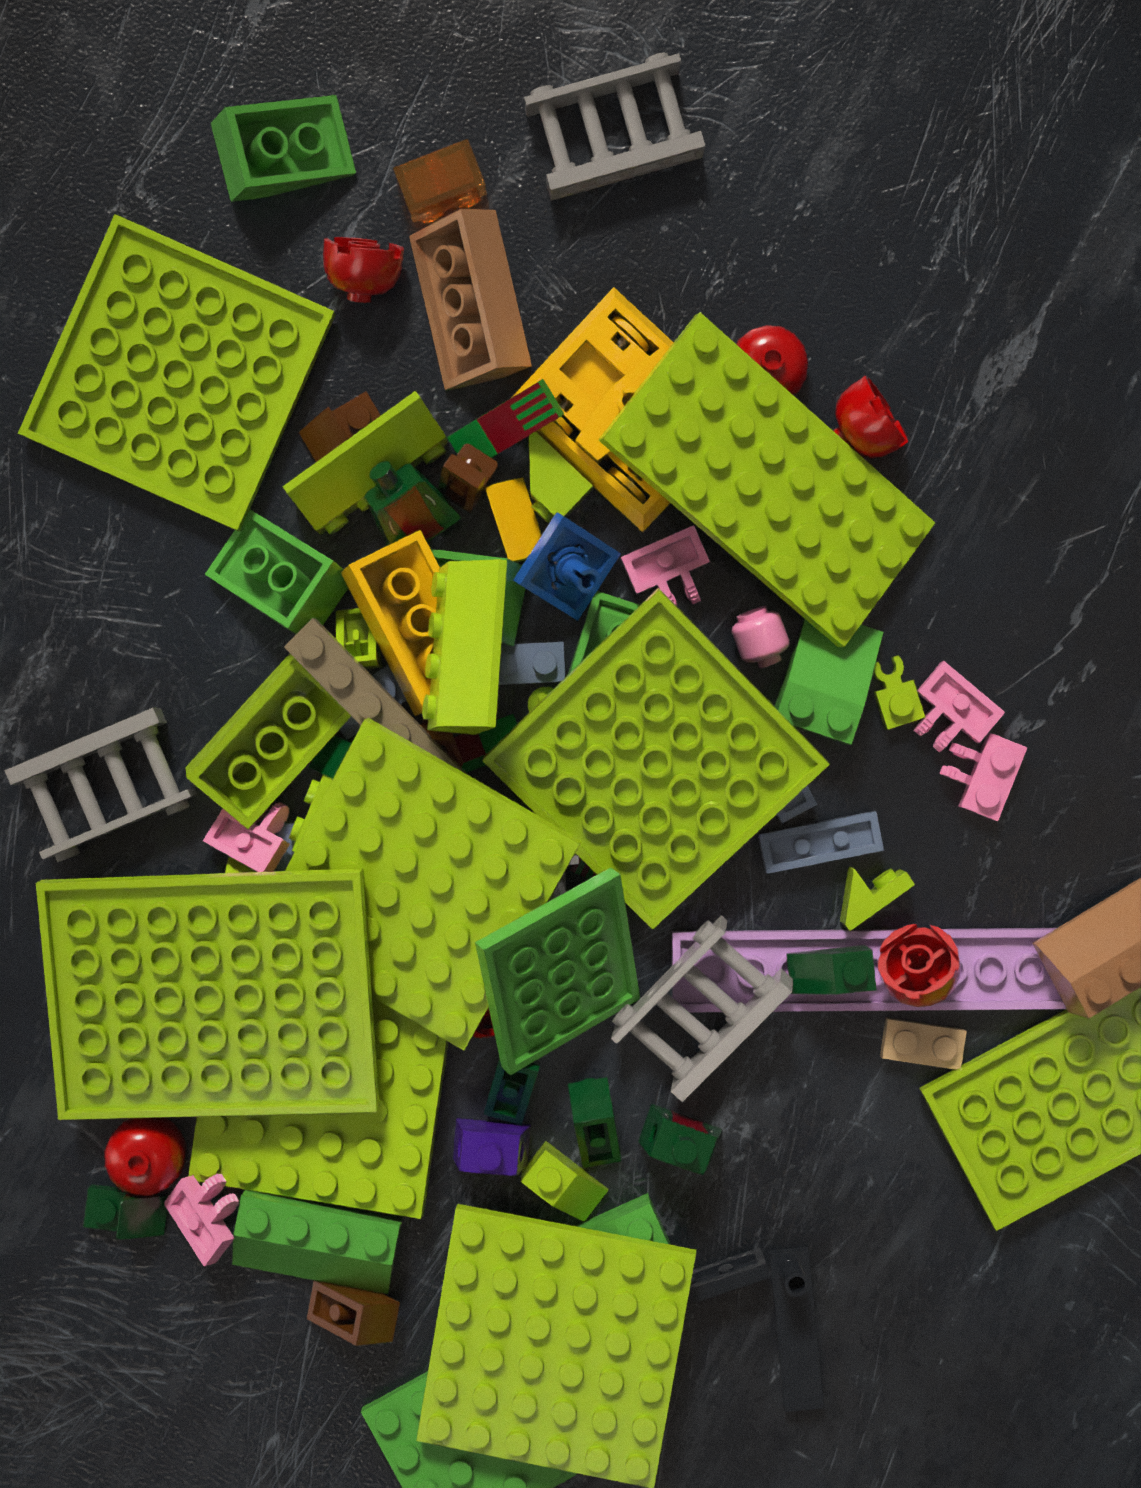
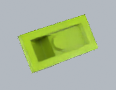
(862, 903)

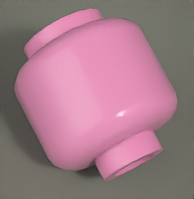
(760, 636)

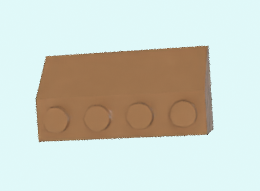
(470, 298)
(1096, 953)

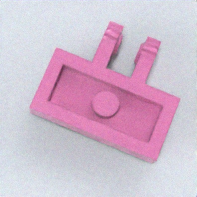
(665, 561)
(960, 703)
(991, 776)
(254, 846)
(199, 1219)

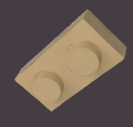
(923, 1043)

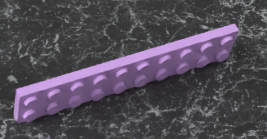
(995, 970)

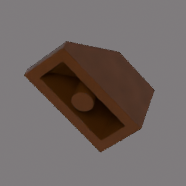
(353, 1313)

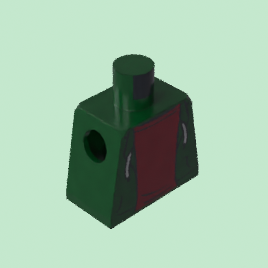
(407, 503)
(679, 1139)

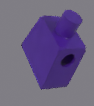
(491, 1146)

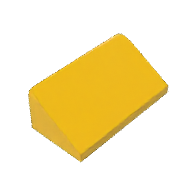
(514, 518)

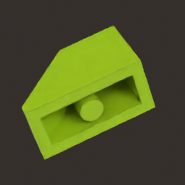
(553, 481)
(562, 1182)

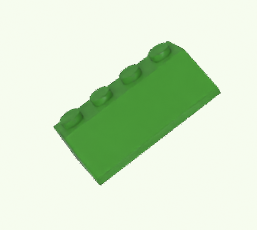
(316, 1240)

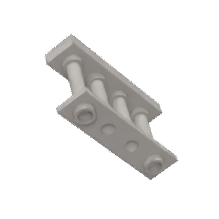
(604, 165)
(70, 760)
(713, 1045)

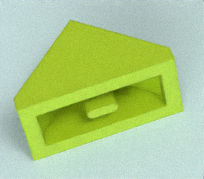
(357, 638)

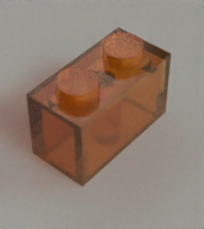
(441, 182)

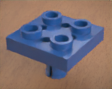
(577, 573)

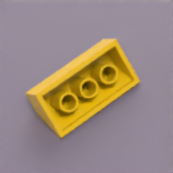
(397, 603)

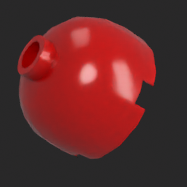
(361, 266)
(778, 354)
(867, 421)
(919, 965)
(145, 1155)

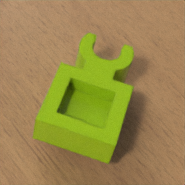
(898, 700)

